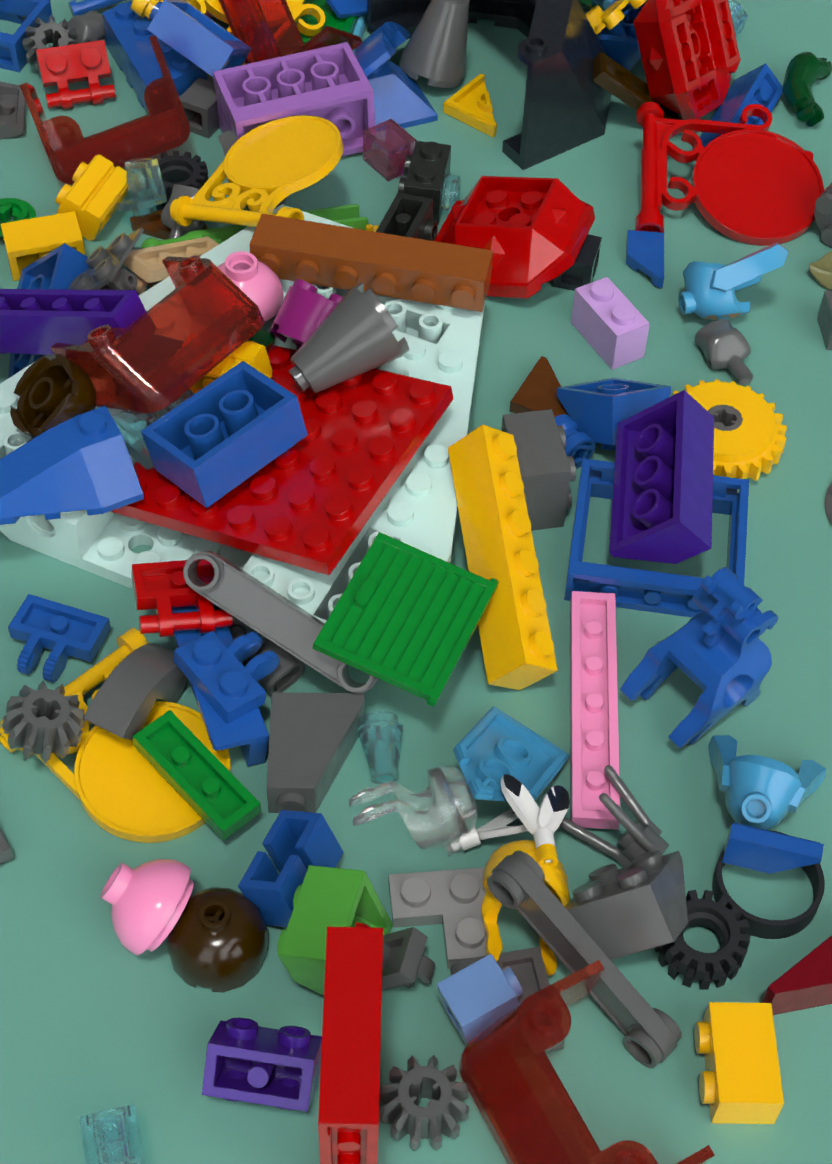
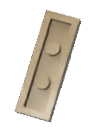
(148, 263)

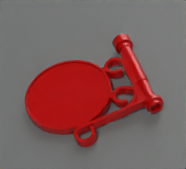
(742, 183)

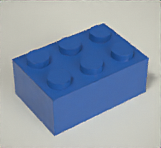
(225, 433)

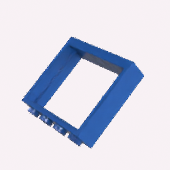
(643, 588)

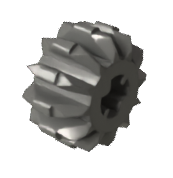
(45, 34)
(43, 721)
(429, 1122)

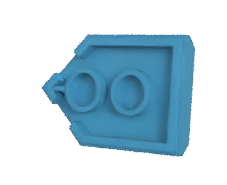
(503, 747)

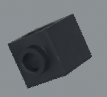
(584, 267)

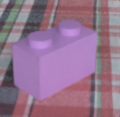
(609, 323)

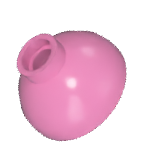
(255, 281)
(147, 901)

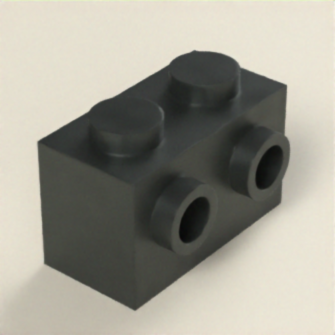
(427, 173)
(410, 217)

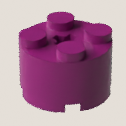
(302, 312)

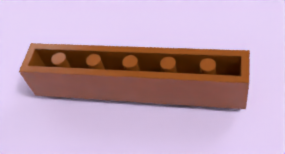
(381, 261)

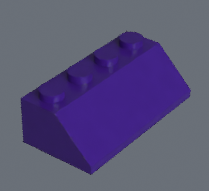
(663, 482)

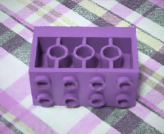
(308, 83)

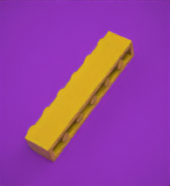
(501, 547)

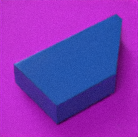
(646, 254)
(768, 850)

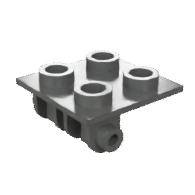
(106, 267)

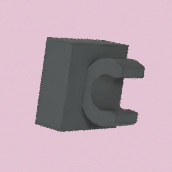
(405, 959)

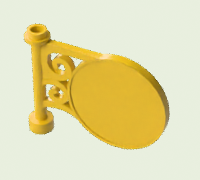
(265, 168)
(114, 778)

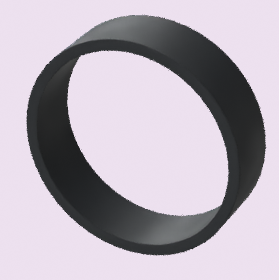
(774, 928)

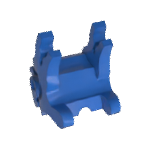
(715, 650)

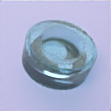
(450, 192)

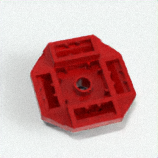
(687, 53)
(527, 224)

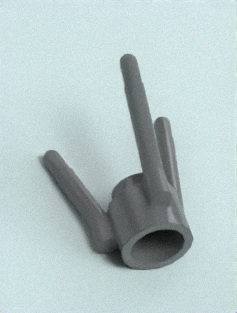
(639, 836)

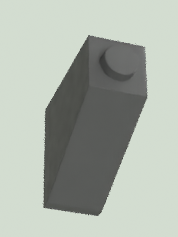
(309, 746)

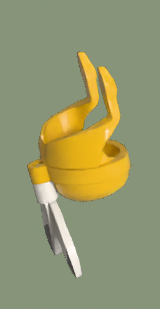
(542, 824)

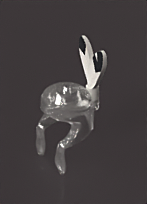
(440, 814)

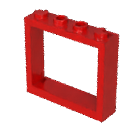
(351, 1046)

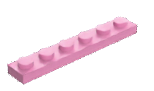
(593, 707)

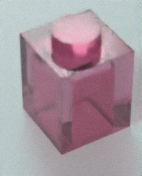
(386, 148)

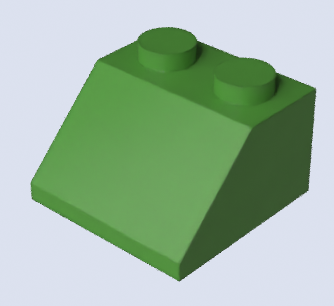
(326, 899)

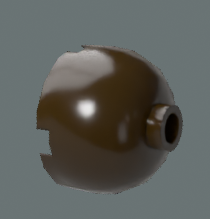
(51, 395)
(218, 940)

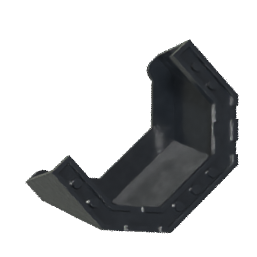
(560, 97)

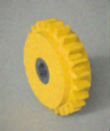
(745, 428)

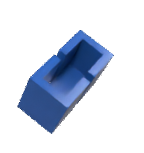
(293, 845)

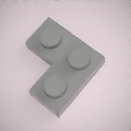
(444, 899)

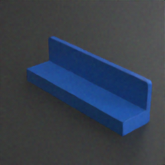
(755, 87)
(246, 731)

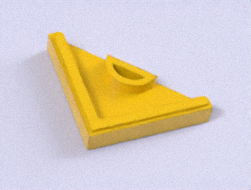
(473, 106)

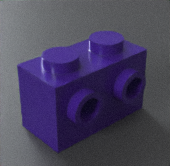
(262, 1064)

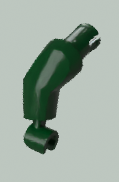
(798, 84)

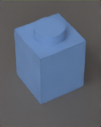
(479, 996)

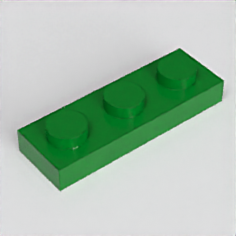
(196, 774)

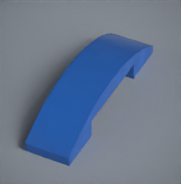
(380, 46)

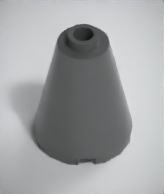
(439, 44)
(347, 343)

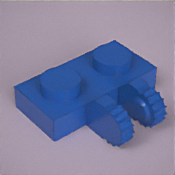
(56, 628)
(220, 675)

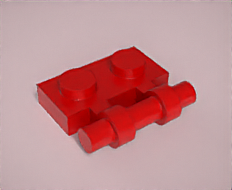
(75, 64)
(163, 587)

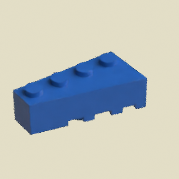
(131, 49)

